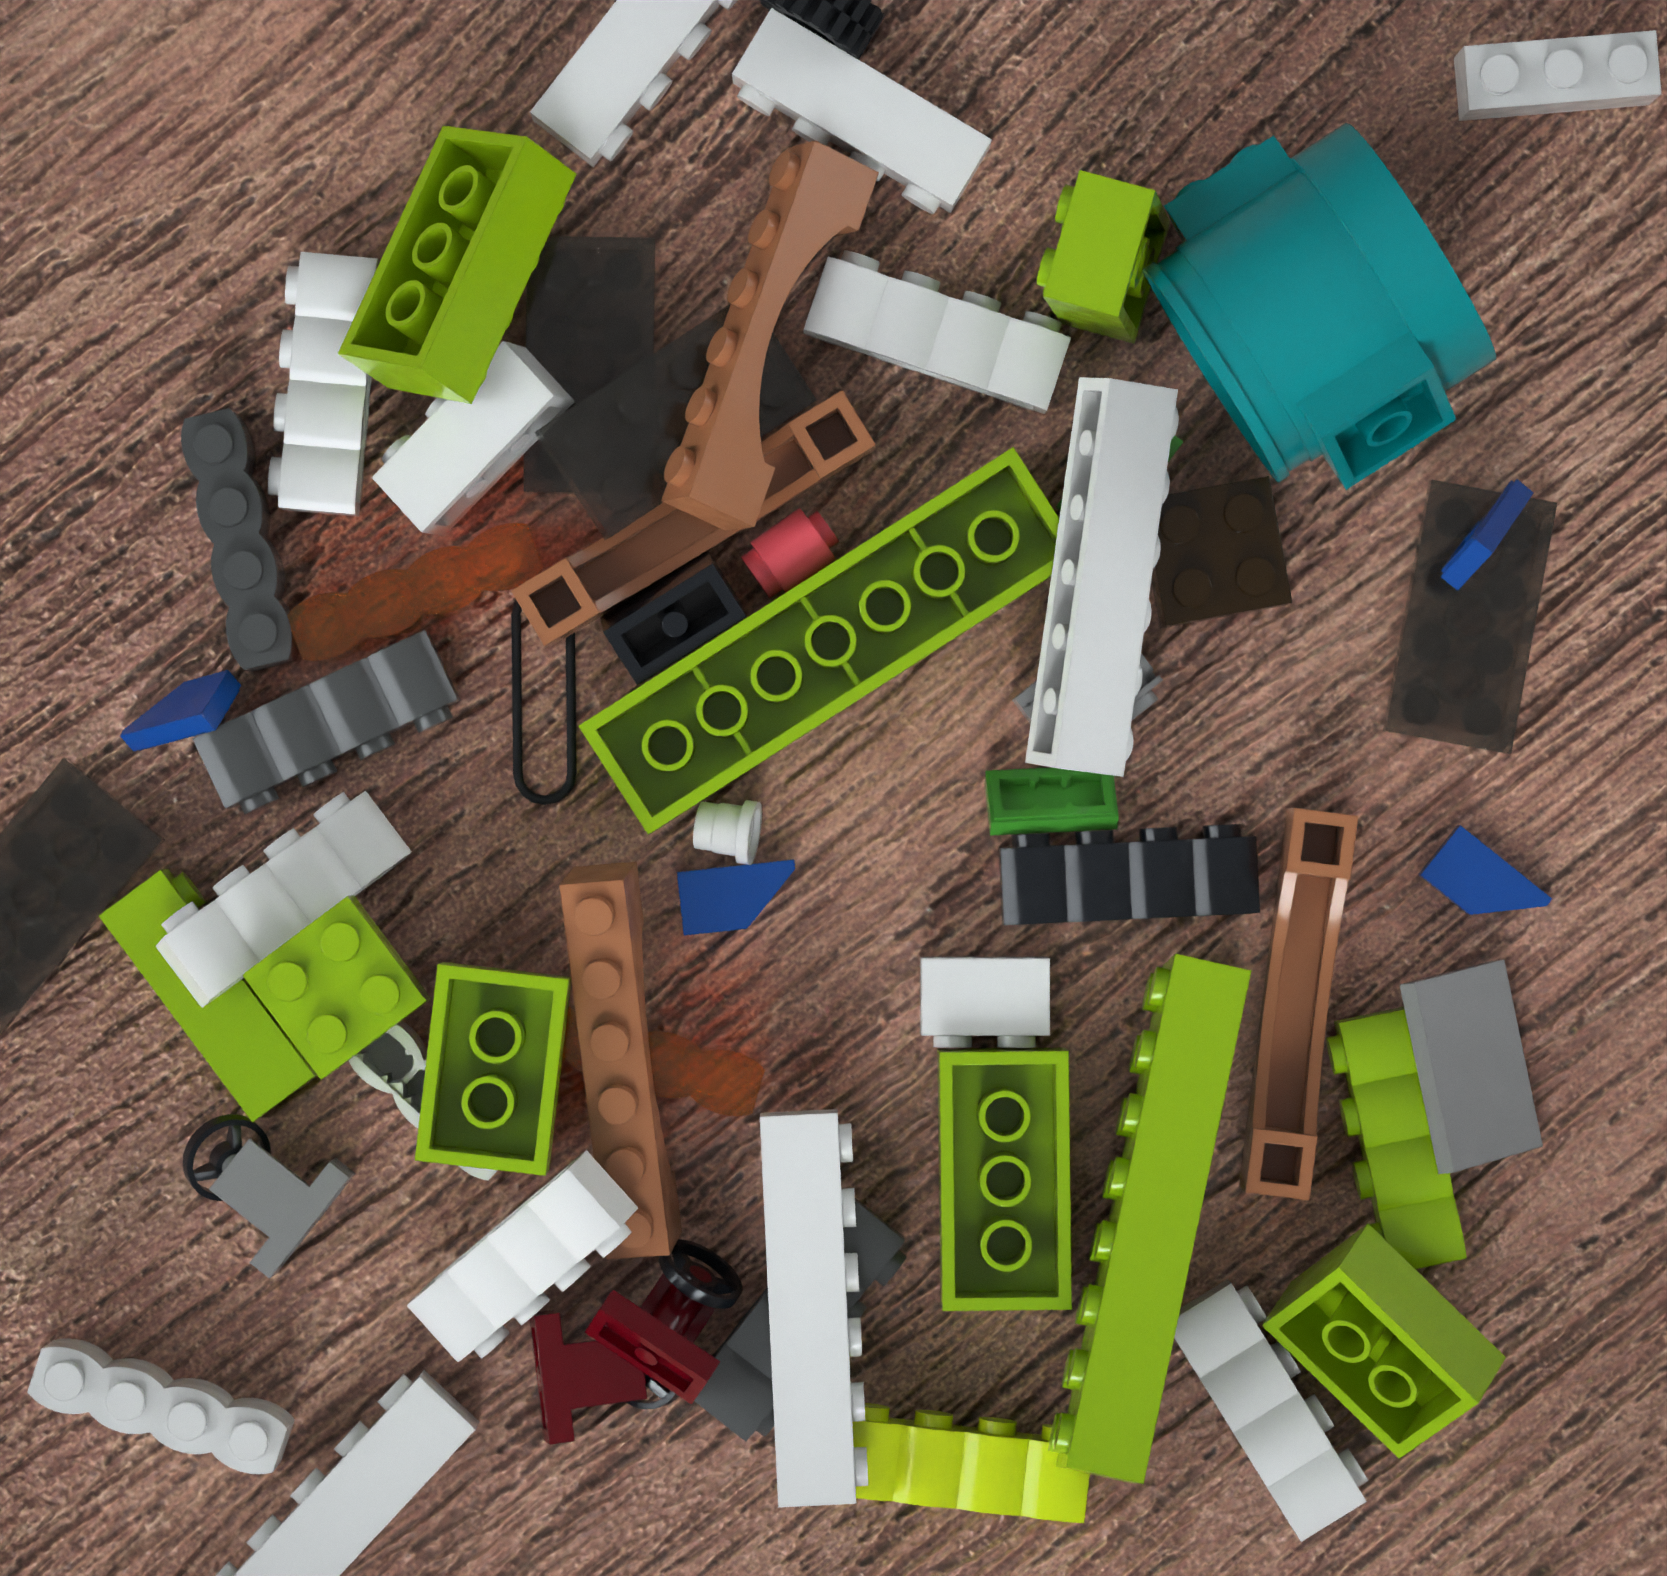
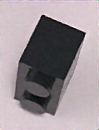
(672, 617)

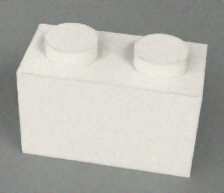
(984, 999)

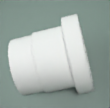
(729, 829)

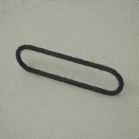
(517, 715)

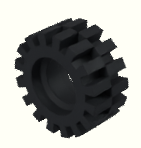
(840, 22)

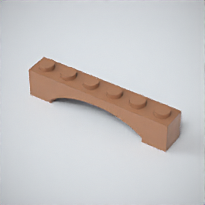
(721, 460)
(668, 538)
(607, 981)
(1295, 1003)

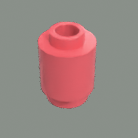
(790, 552)

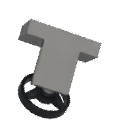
(263, 1188)

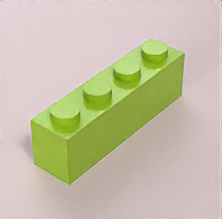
(230, 1032)

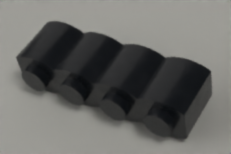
(1129, 879)

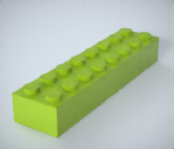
(827, 642)
(1152, 1218)

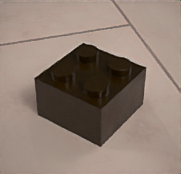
(1219, 554)

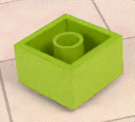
(336, 986)

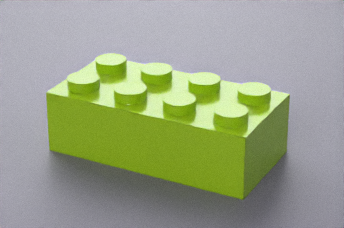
(457, 263)
(1004, 1179)

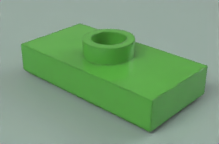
(1049, 801)

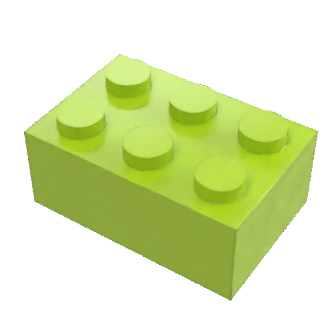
(1103, 245)
(493, 1068)
(1384, 1341)

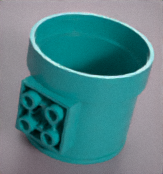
(1318, 306)

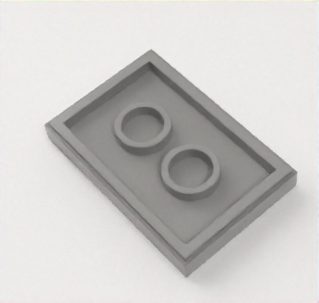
(1471, 1066)

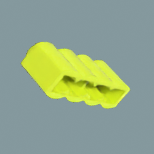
(967, 1466)

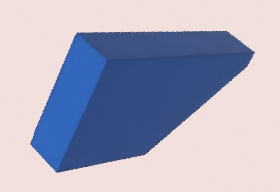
(1486, 534)
(186, 712)
(1479, 878)
(729, 895)

